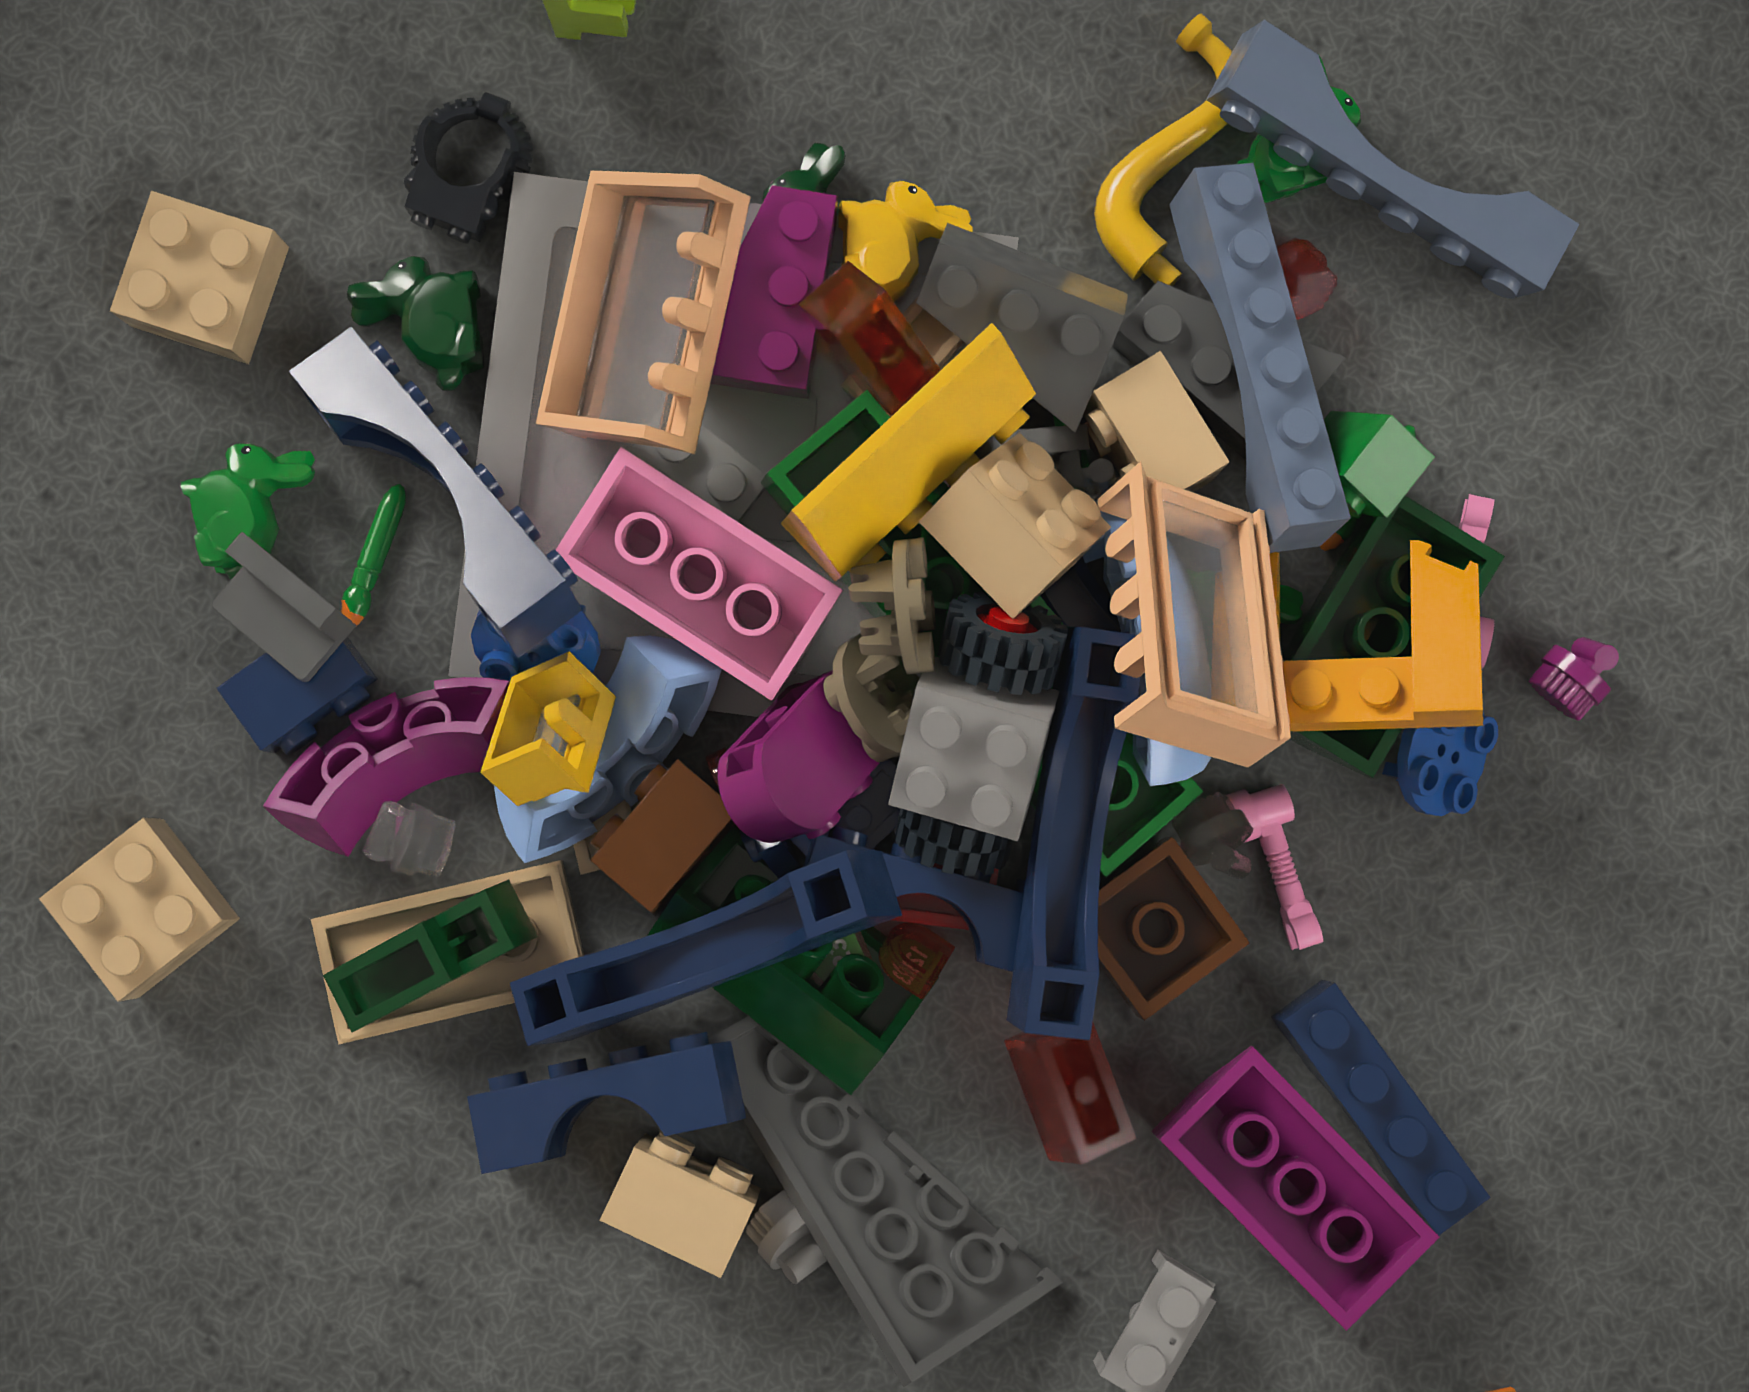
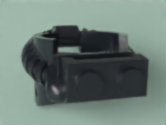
(455, 207)

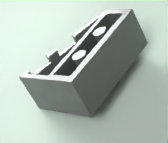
(1199, 354)

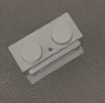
(1159, 1329)

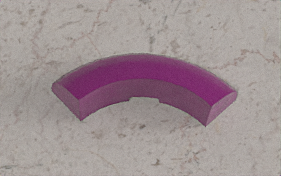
(384, 756)

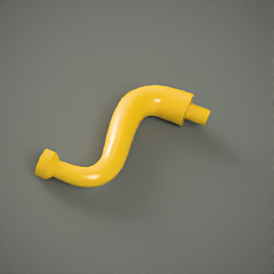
(1119, 199)

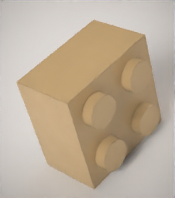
(199, 277)
(1153, 421)
(1015, 523)
(139, 908)
(682, 1202)

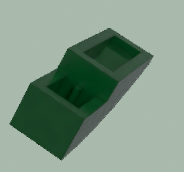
(430, 955)

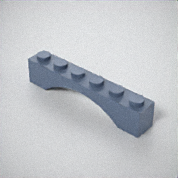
(1285, 96)
(1288, 449)

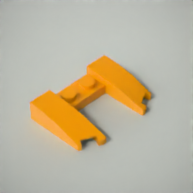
(1421, 691)

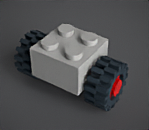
(977, 735)

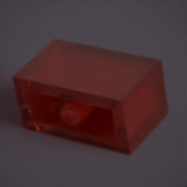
(870, 337)
(1070, 1095)

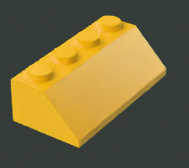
(912, 455)

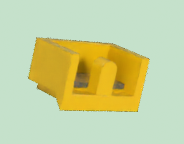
(549, 731)

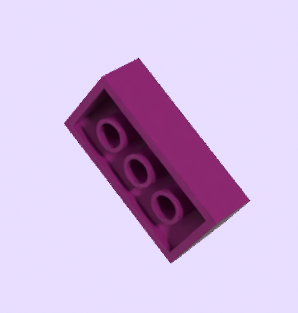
(1296, 1185)

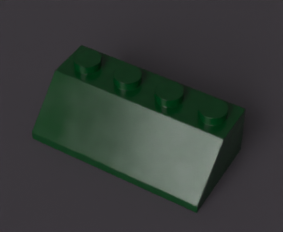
(1368, 612)
(828, 1025)

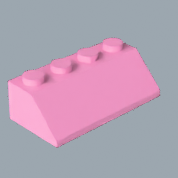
(698, 574)

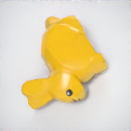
(886, 235)

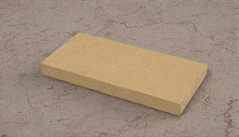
(353, 932)

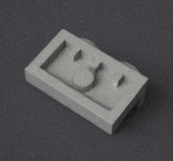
(712, 473)

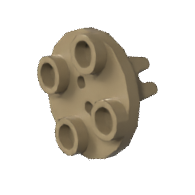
(912, 608)
(872, 696)

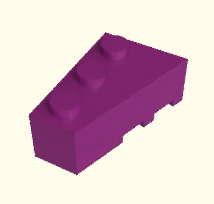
(783, 258)

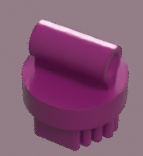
(1573, 678)

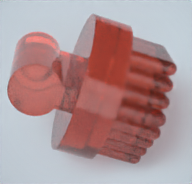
(1306, 276)

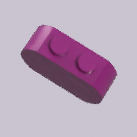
(794, 767)

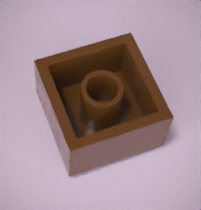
(663, 836)
(1161, 928)

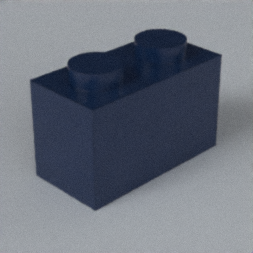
(283, 710)

